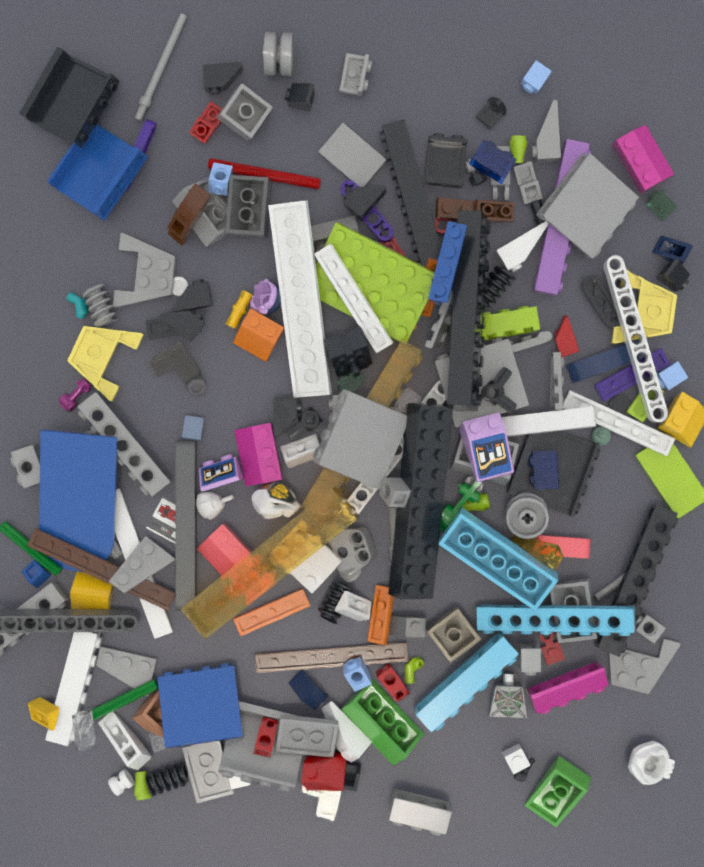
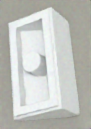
(300, 451)
(354, 606)

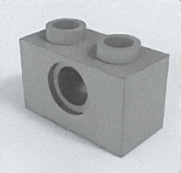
(19, 459)
(529, 658)

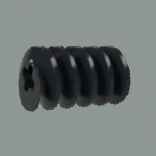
(497, 283)
(329, 611)
(166, 780)

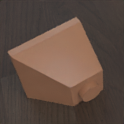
(150, 715)

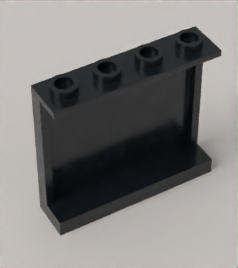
(69, 98)
(574, 467)

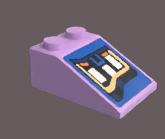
(487, 447)
(219, 473)

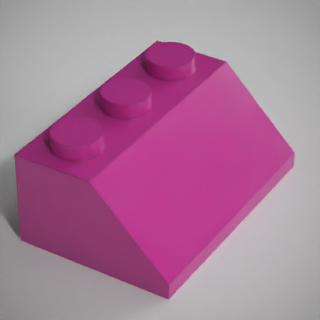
(642, 158)
(258, 454)

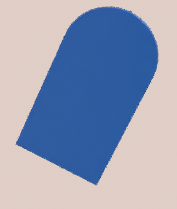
(78, 490)

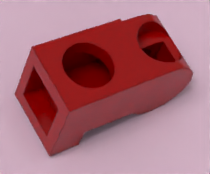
(392, 682)
(265, 737)

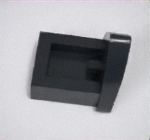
(492, 112)

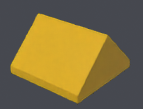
(90, 592)

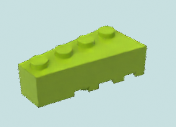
(511, 323)

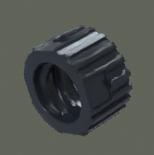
(477, 179)

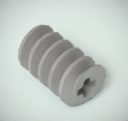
(99, 305)

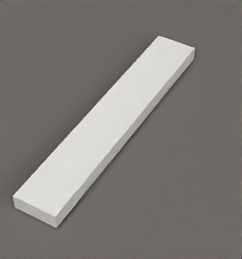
(353, 298)
(550, 421)
(622, 424)

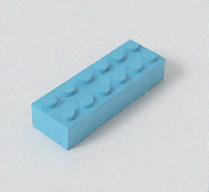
(498, 559)
(465, 682)

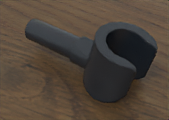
(522, 775)

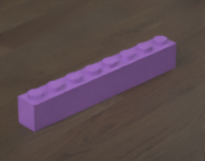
(555, 245)

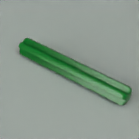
(22, 542)
(124, 699)

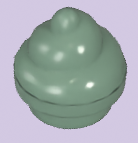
(601, 435)

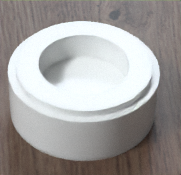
(179, 286)

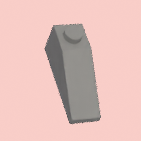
(548, 140)

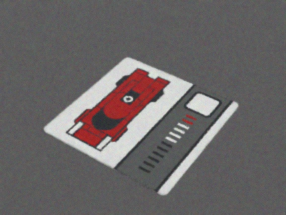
(164, 520)

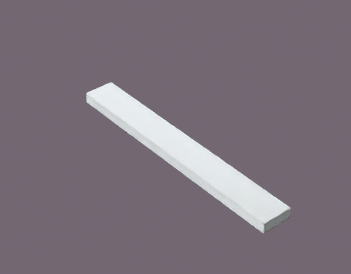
(128, 542)

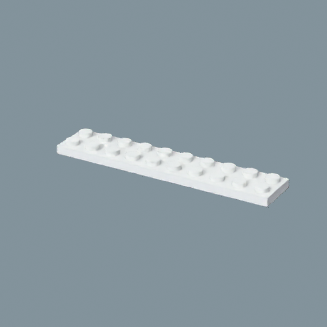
(300, 299)

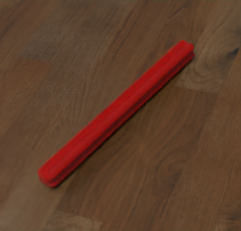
(273, 175)

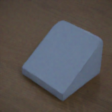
(193, 428)

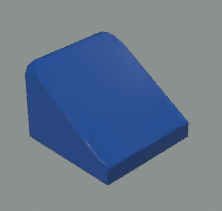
(36, 573)

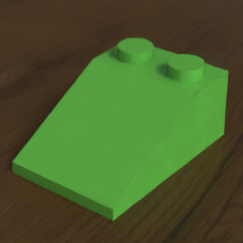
(558, 791)

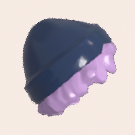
(266, 297)

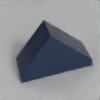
(672, 249)
(308, 690)

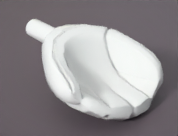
(211, 504)

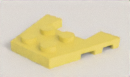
(654, 306)
(94, 351)

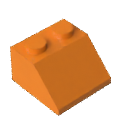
(258, 335)

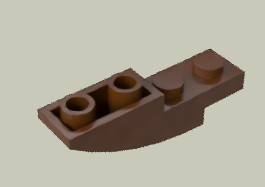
(494, 210)
(188, 213)

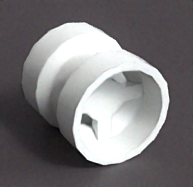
(121, 782)

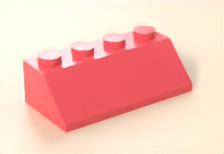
(223, 549)

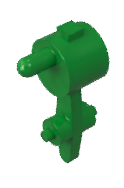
(449, 512)

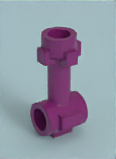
(68, 402)

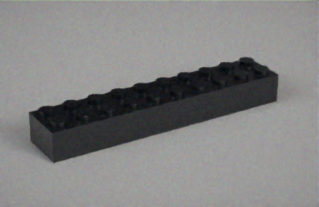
(468, 314)
(420, 520)

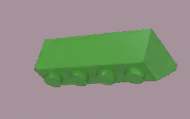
(383, 722)

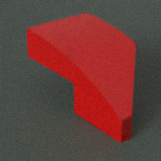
(565, 338)

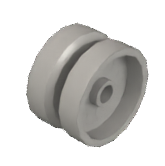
(278, 54)
(530, 525)

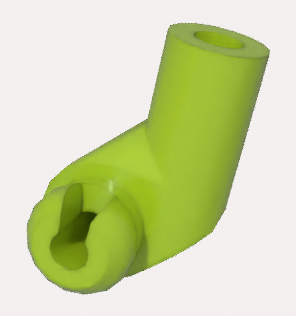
(411, 667)

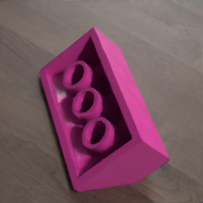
(568, 687)

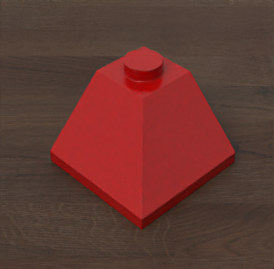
(324, 773)

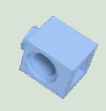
(535, 78)
(220, 178)
(671, 376)
(357, 680)

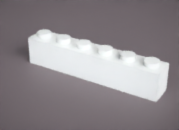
(73, 684)

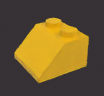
(683, 419)

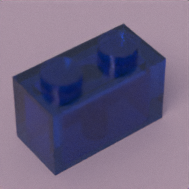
(492, 161)
(545, 469)

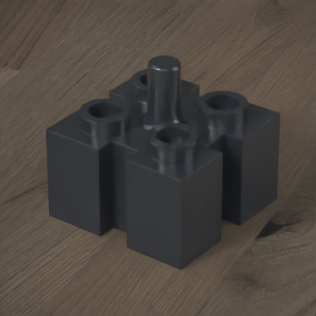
(349, 352)

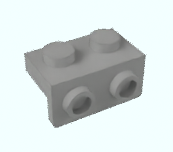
(354, 74)

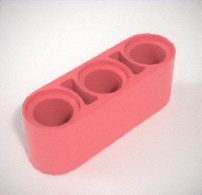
(570, 546)

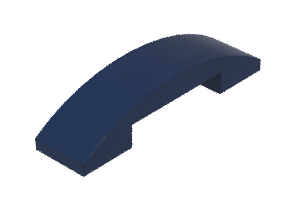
(600, 363)

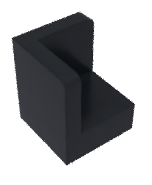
(352, 776)

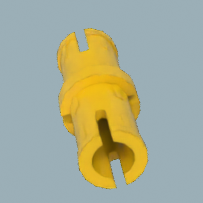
(239, 309)

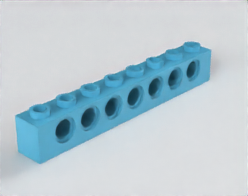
(625, 614)

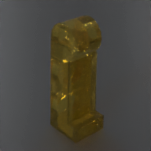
(543, 551)

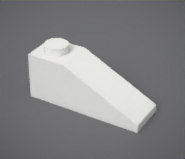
(517, 250)
(349, 738)
(125, 741)

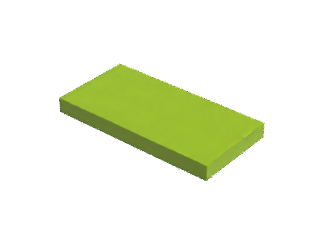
(672, 479)

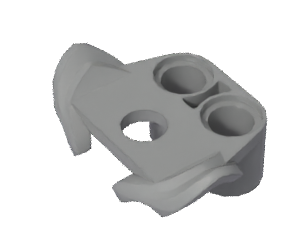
(351, 564)

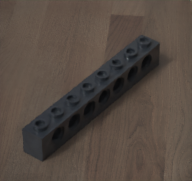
(634, 569)

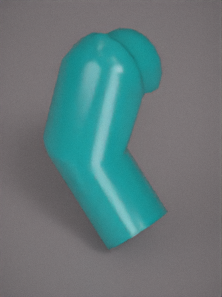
(80, 305)

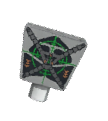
(507, 699)

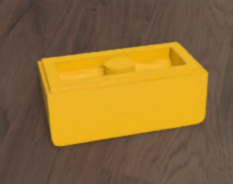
(43, 712)

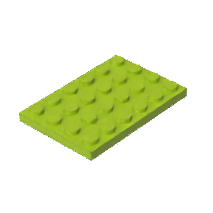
(390, 282)

